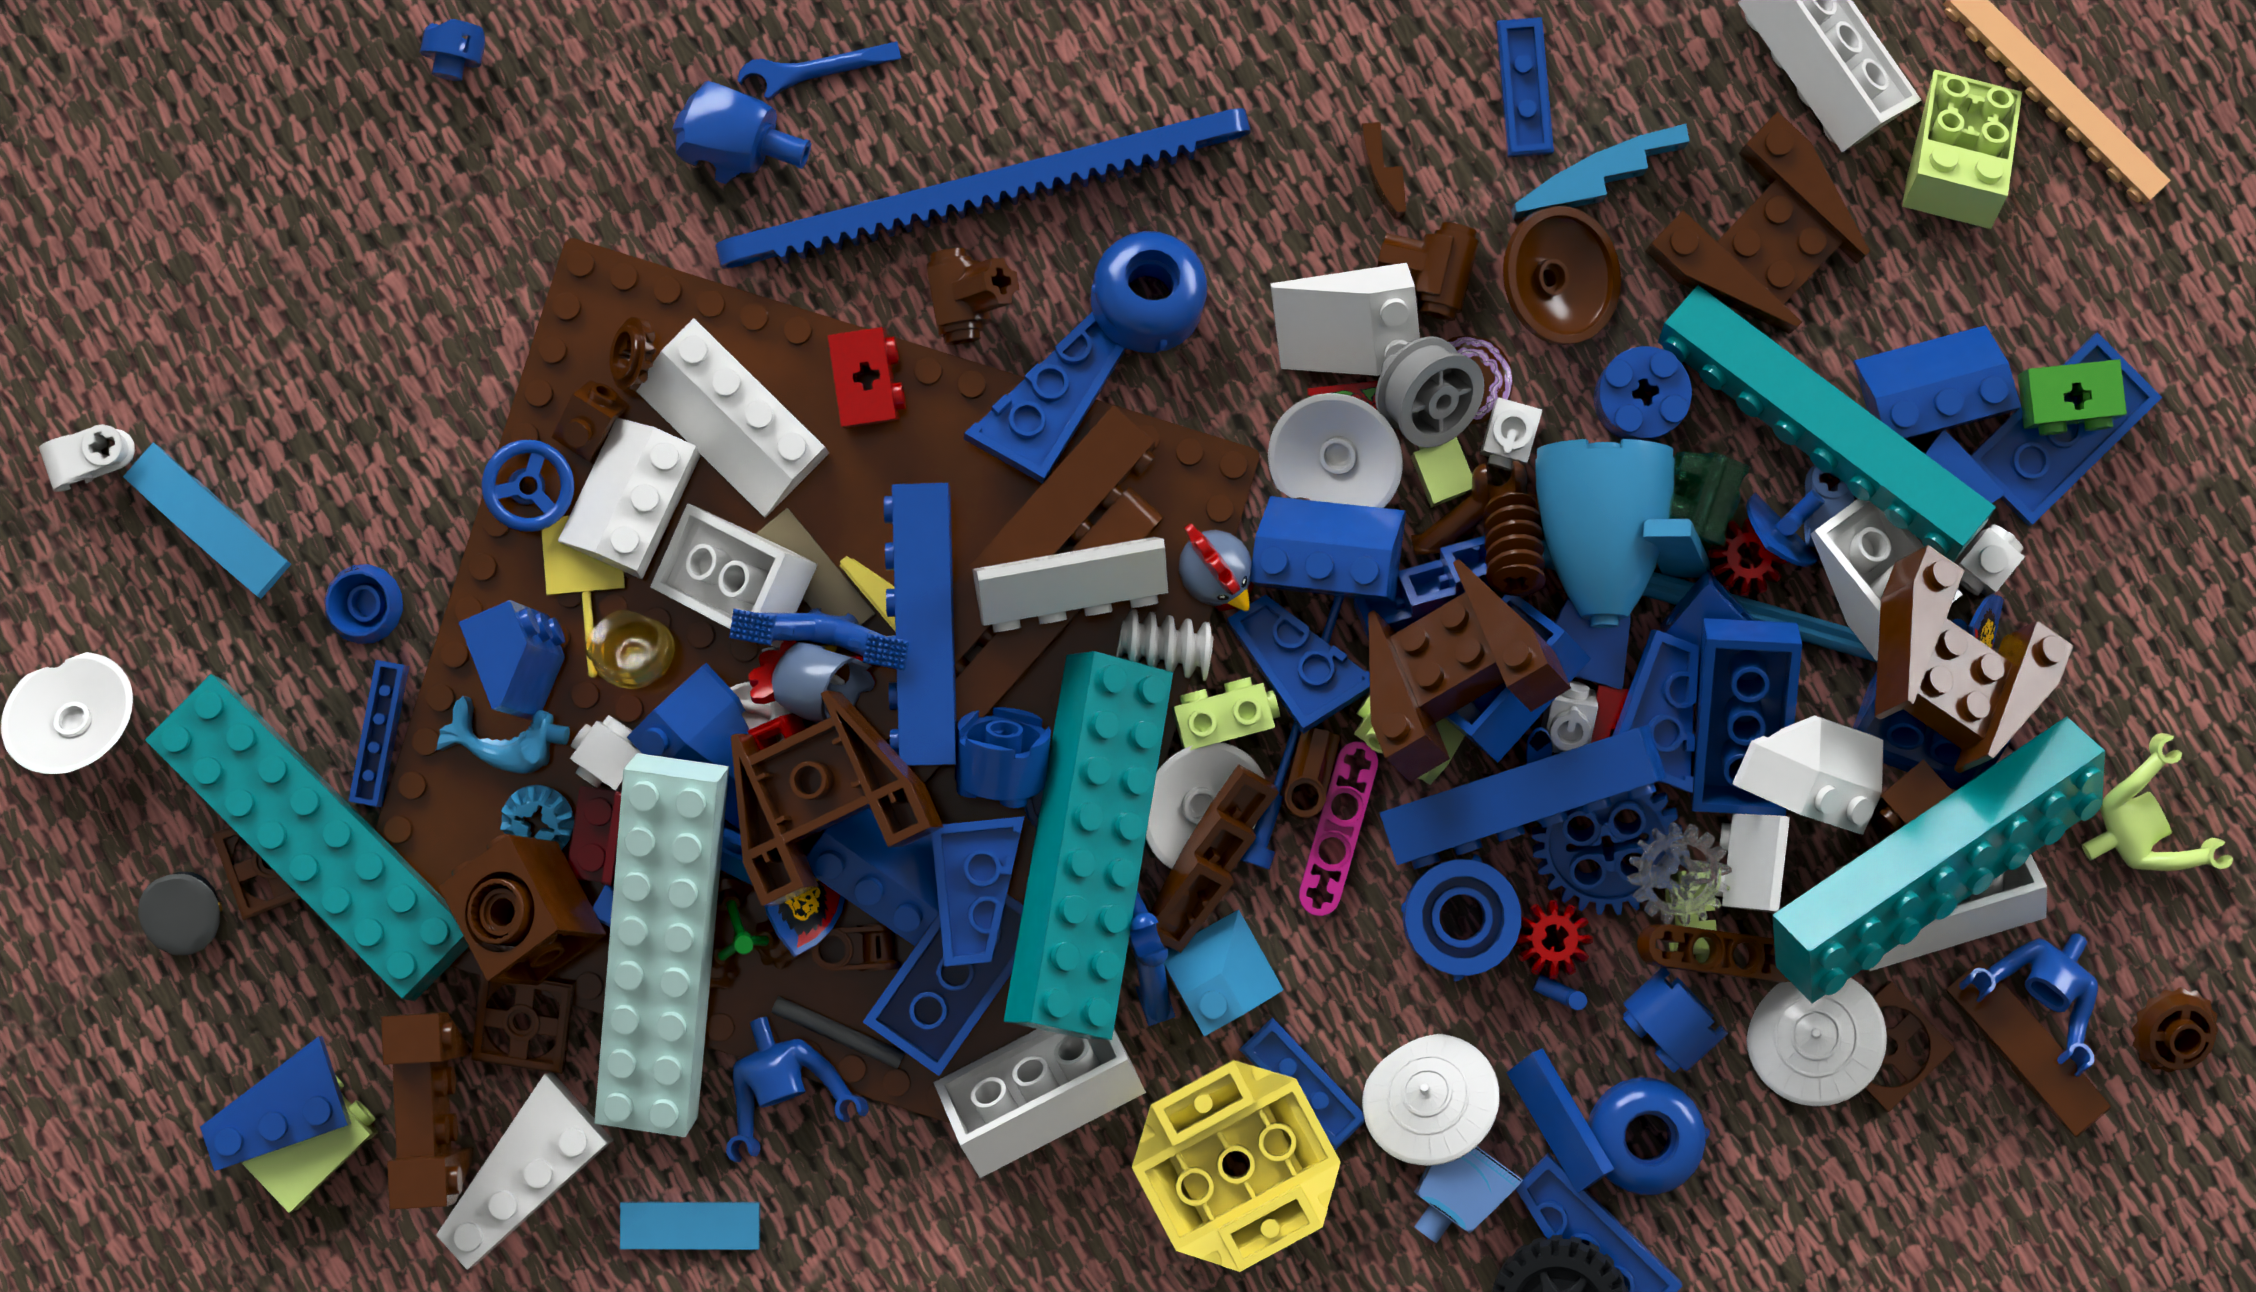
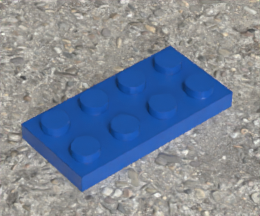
(2043, 468)

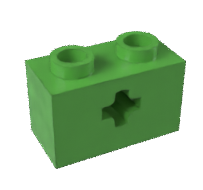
(2095, 382)

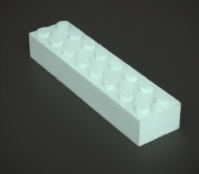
(661, 944)

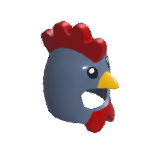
(1216, 569)
(802, 672)

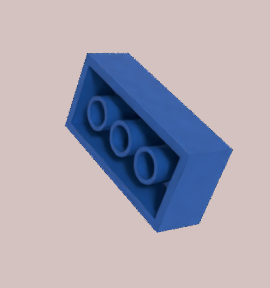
(1742, 694)
(934, 1006)

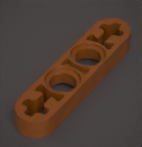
(1721, 952)

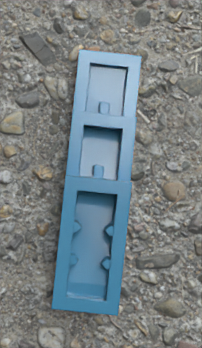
(1586, 180)
(207, 520)

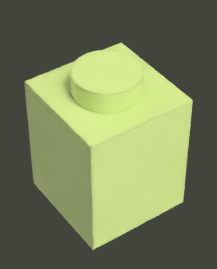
(1443, 472)

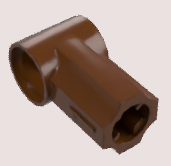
(1311, 768)

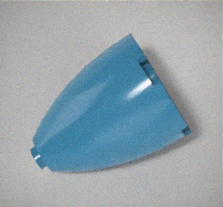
(1595, 516)

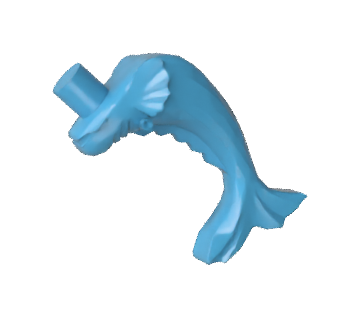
(518, 755)

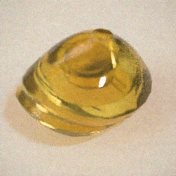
(630, 649)

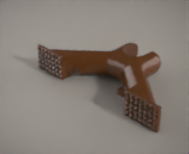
(1470, 511)

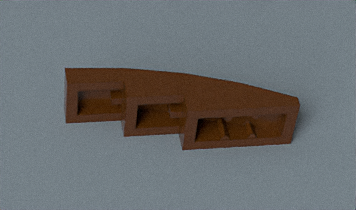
(1208, 857)
(2031, 1054)

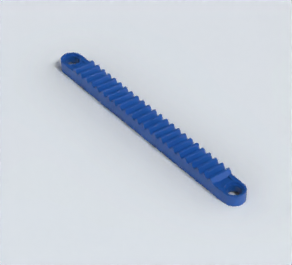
(983, 188)

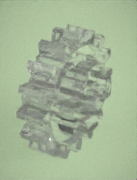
(1699, 873)

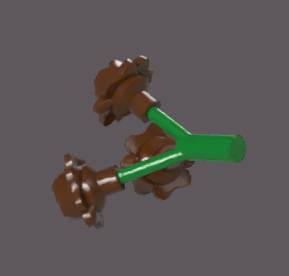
(771, 949)

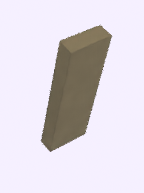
(828, 585)

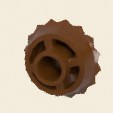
(2166, 1021)

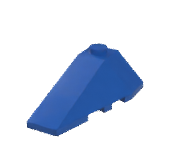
(697, 727)

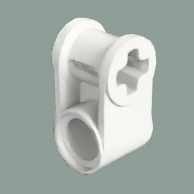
(80, 455)

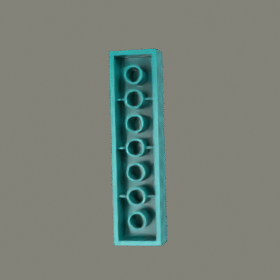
(311, 837)
(1089, 846)
(1939, 860)

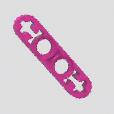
(1344, 830)

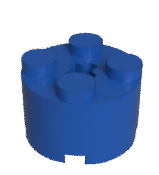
(1656, 372)
(1002, 756)
(1673, 1020)

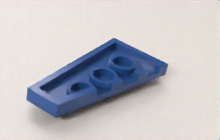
(1047, 407)
(1567, 1213)

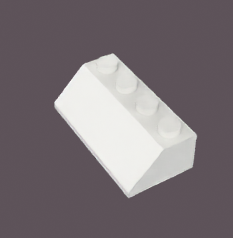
(1834, 64)
(730, 418)
(1070, 582)
(2009, 902)
(1034, 1094)

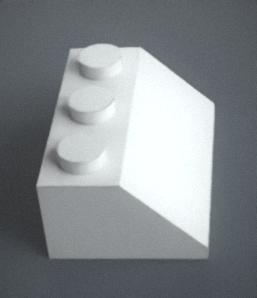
(630, 496)

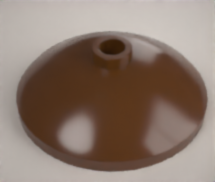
(1579, 271)

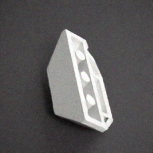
(1817, 772)

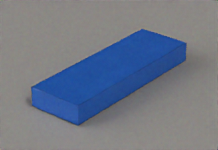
(1524, 87)
(1278, 1052)
(1560, 1120)

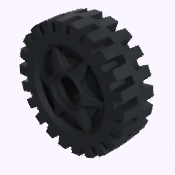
(1559, 1267)

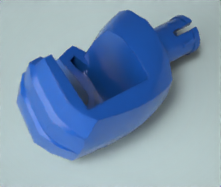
(733, 133)

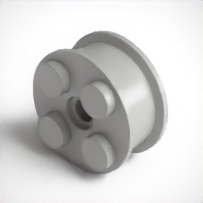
(1429, 391)

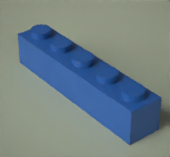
(379, 733)

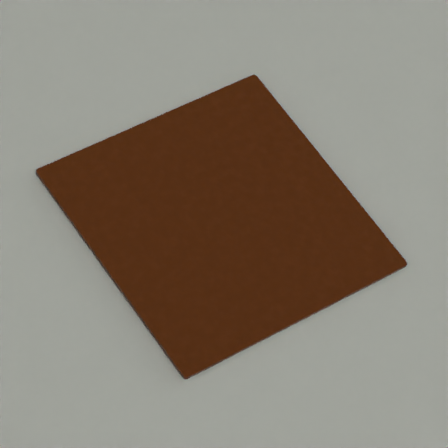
(451, 802)

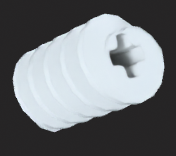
(1166, 643)

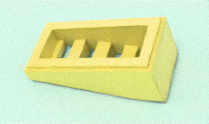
(870, 585)

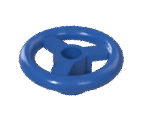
(538, 452)

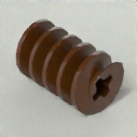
(1514, 544)

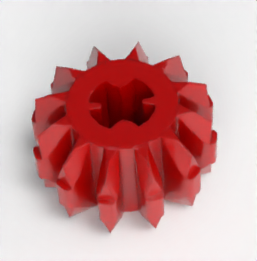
(1730, 560)
(1567, 945)

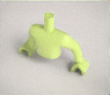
(2140, 823)

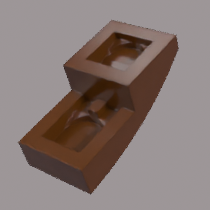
(1386, 180)

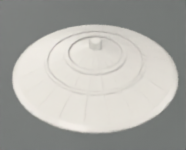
(1335, 452)
(67, 714)
(1185, 791)
(1817, 1049)
(1431, 1100)

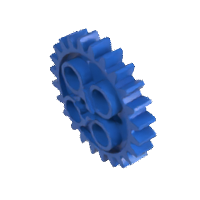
(1610, 880)

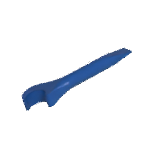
(784, 75)

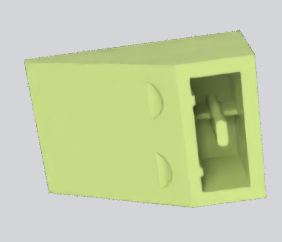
(1963, 150)

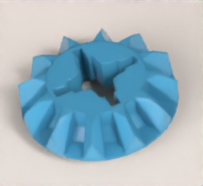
(555, 813)

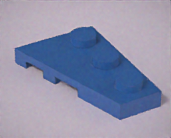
(972, 885)
(280, 1110)

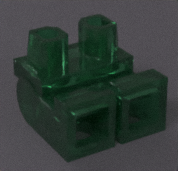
(1710, 493)

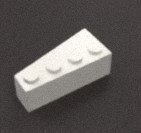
(530, 1163)

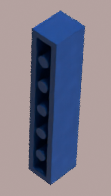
(924, 618)
(1523, 795)

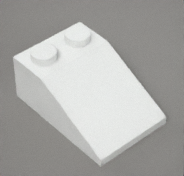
(1345, 319)
(1858, 557)
(727, 568)
(1757, 861)

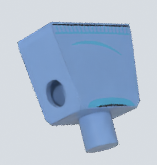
(1463, 1192)

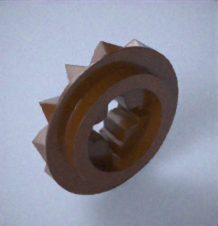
(632, 353)

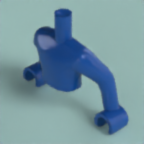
(2055, 983)
(775, 1077)

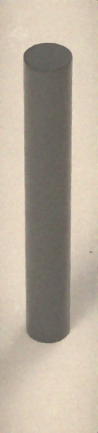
(837, 1032)

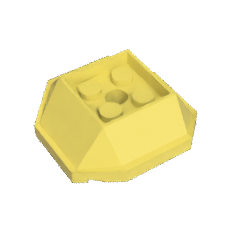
(1247, 1215)

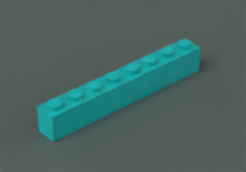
(1825, 424)

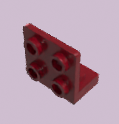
(595, 835)

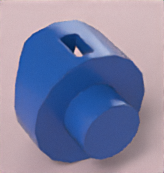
(450, 50)

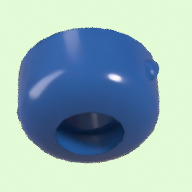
(1141, 322)
(1499, 925)
(1684, 1135)

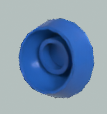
(378, 604)

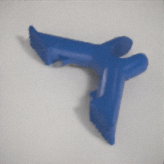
(820, 628)
(1150, 960)

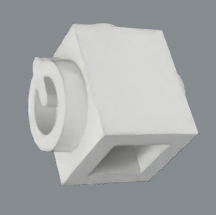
(1510, 433)
(1989, 560)
(1571, 718)
(603, 752)

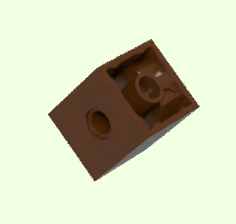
(521, 909)

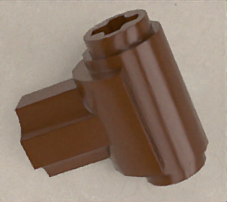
(1438, 266)
(967, 292)

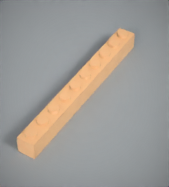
(2060, 96)

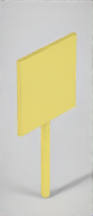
(576, 572)

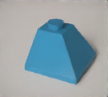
(1222, 973)

